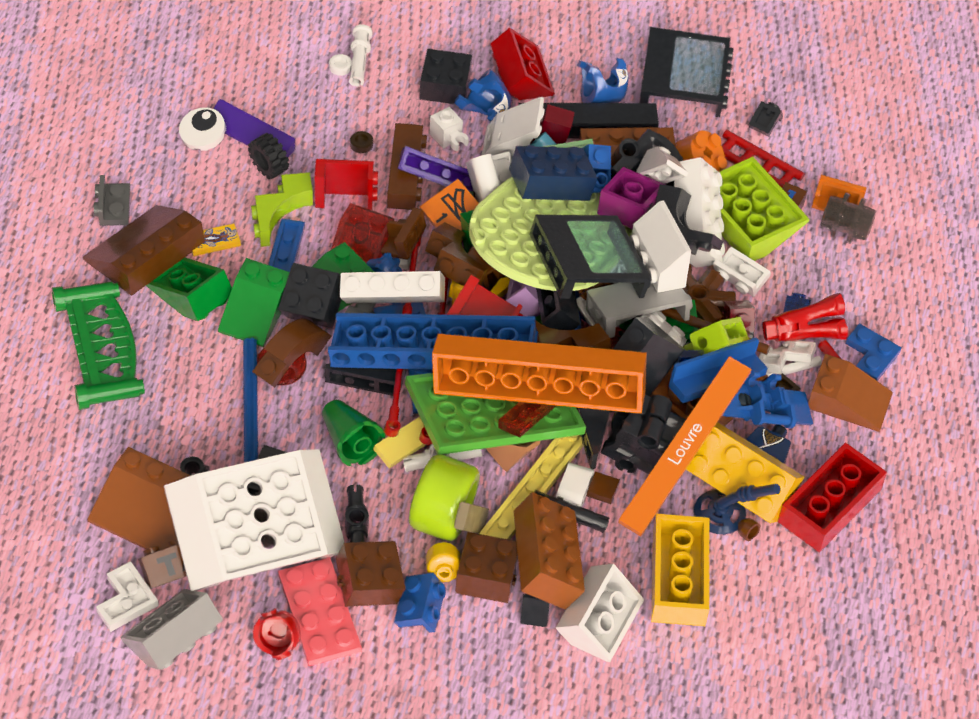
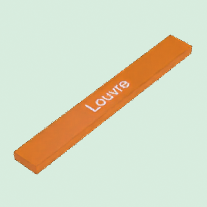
(684, 446)

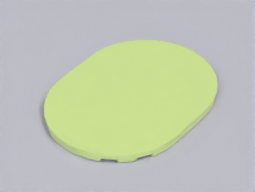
(502, 231)

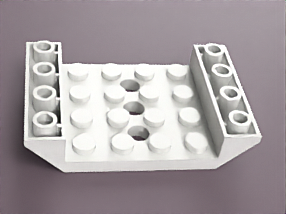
(218, 523)

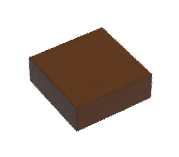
(603, 487)

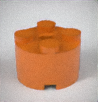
(703, 145)

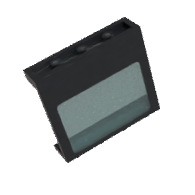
(687, 67)
(587, 252)

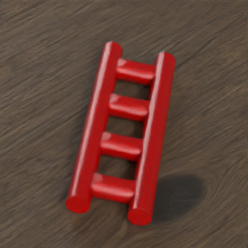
(753, 150)

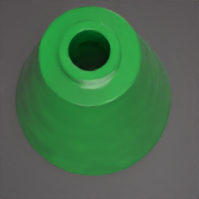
(351, 432)

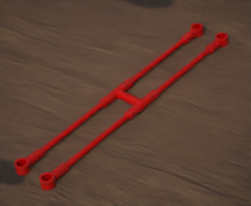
(394, 409)

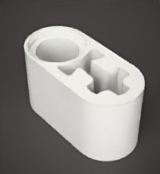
(575, 484)

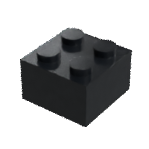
(445, 76)
(311, 295)

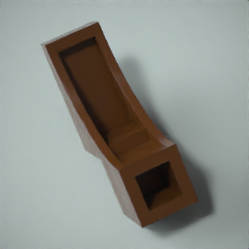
(452, 259)
(591, 336)

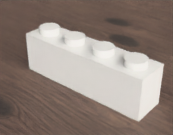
(392, 287)

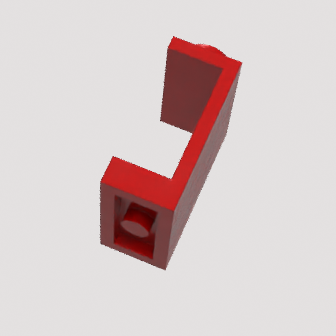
(345, 178)
(480, 301)

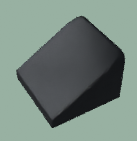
(534, 611)

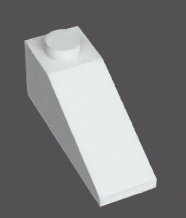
(661, 166)

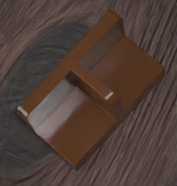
(404, 234)

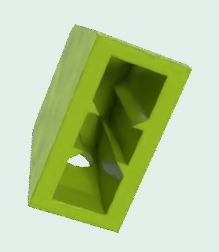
(718, 336)

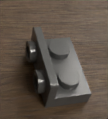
(112, 203)

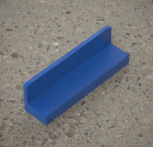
(693, 376)

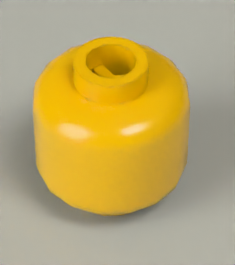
(443, 561)

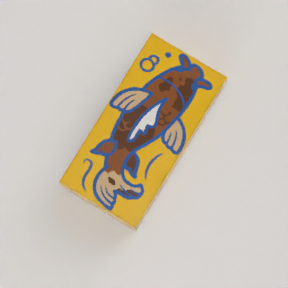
(218, 239)

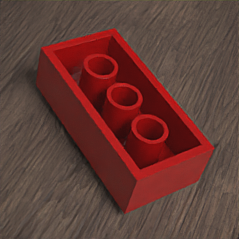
(832, 497)

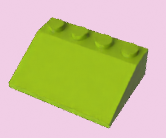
(756, 210)

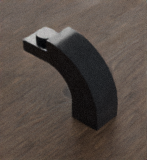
(677, 203)

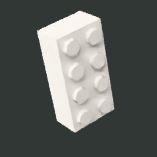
(704, 207)

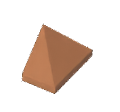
(510, 455)

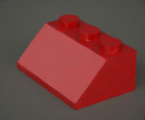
(521, 66)

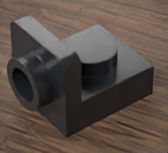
(765, 118)

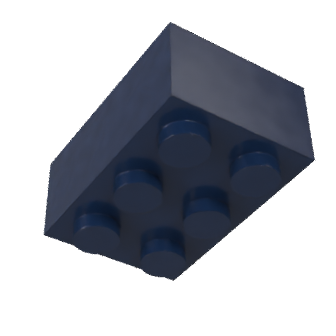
(553, 173)

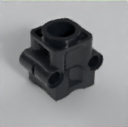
(631, 152)
(641, 439)

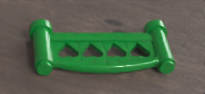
(97, 385)

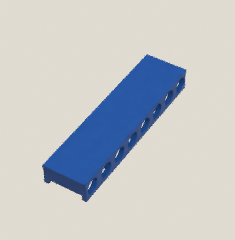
(409, 339)

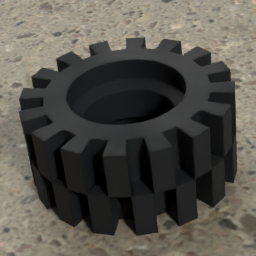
(268, 155)

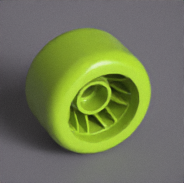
(438, 495)

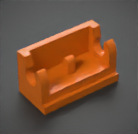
(834, 187)

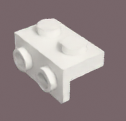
(742, 272)

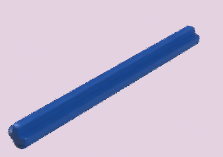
(250, 400)

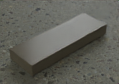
(471, 517)

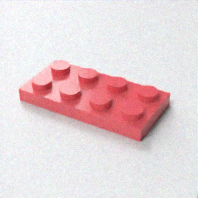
(320, 611)

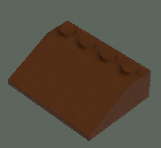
(147, 247)

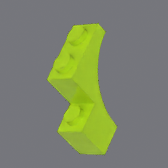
(270, 208)

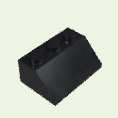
(661, 349)

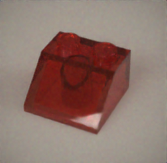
(362, 231)

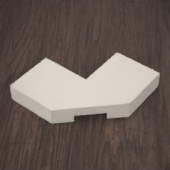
(790, 351)

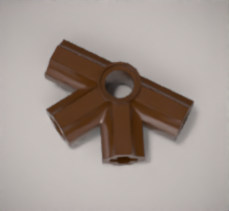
(707, 297)

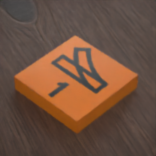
(448, 205)

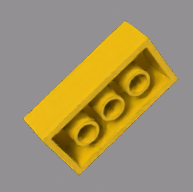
(733, 462)
(680, 570)

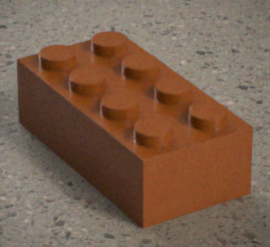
(548, 551)

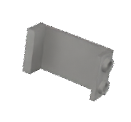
(621, 302)

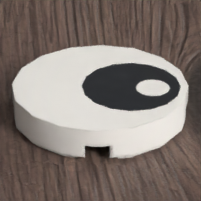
(202, 129)

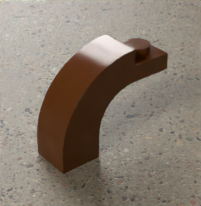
(287, 345)

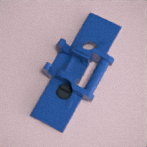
(758, 397)

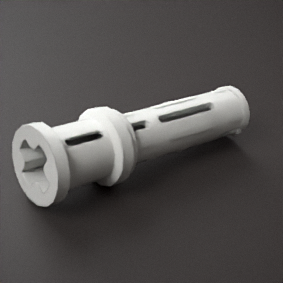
(360, 47)

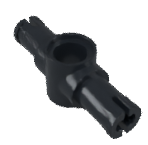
(356, 512)

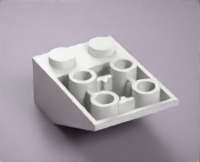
(514, 128)

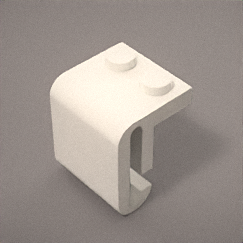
(488, 173)

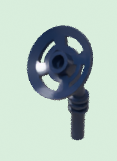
(722, 507)

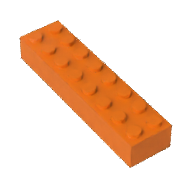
(539, 373)

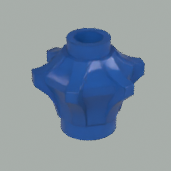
(385, 264)

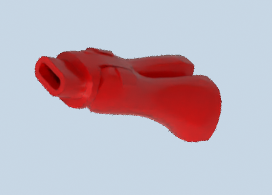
(794, 323)

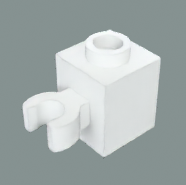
(447, 129)

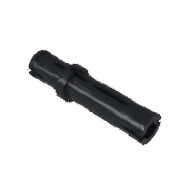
(583, 516)

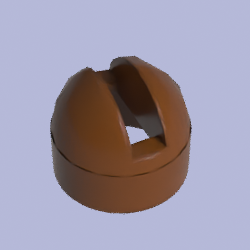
(748, 528)

